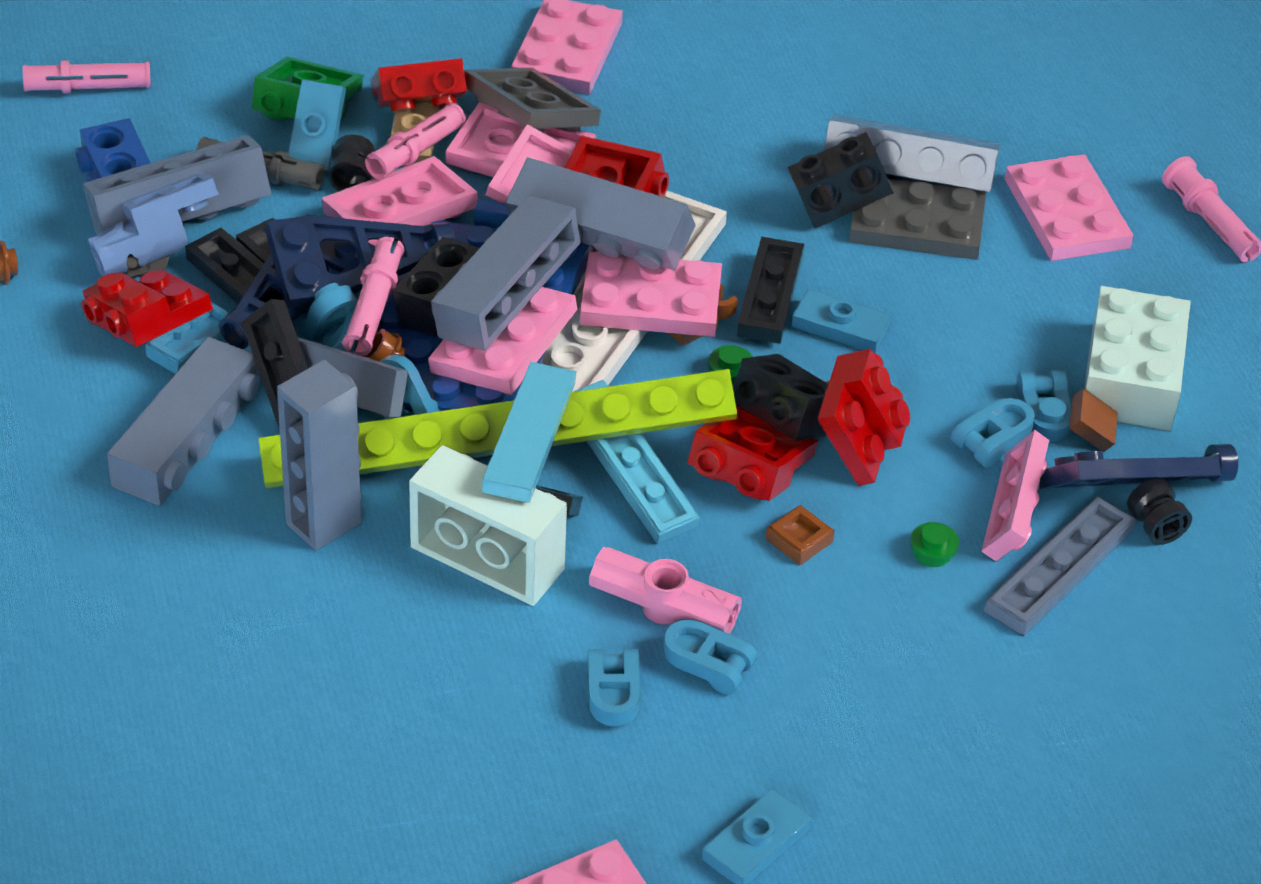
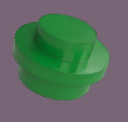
(728, 358)
(934, 544)

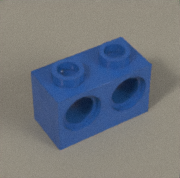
(110, 149)

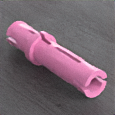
(35, 76)
(405, 147)
(378, 282)

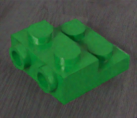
(279, 86)

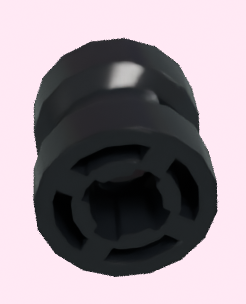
(349, 161)
(1156, 507)

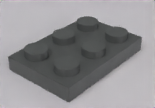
(531, 99)
(923, 220)

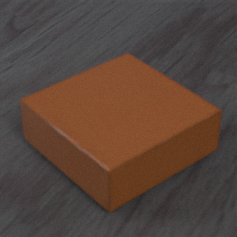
(1093, 420)
(800, 534)

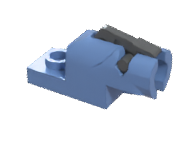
(152, 228)

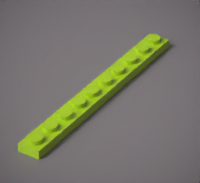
(588, 417)

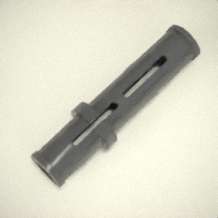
(285, 169)

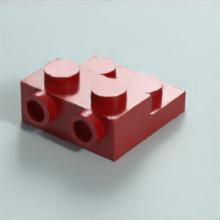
(419, 82)
(620, 165)
(144, 307)
(863, 413)
(749, 455)

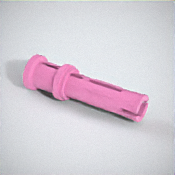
(1202, 197)

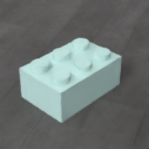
(1138, 355)
(486, 535)

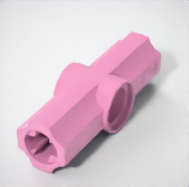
(663, 590)

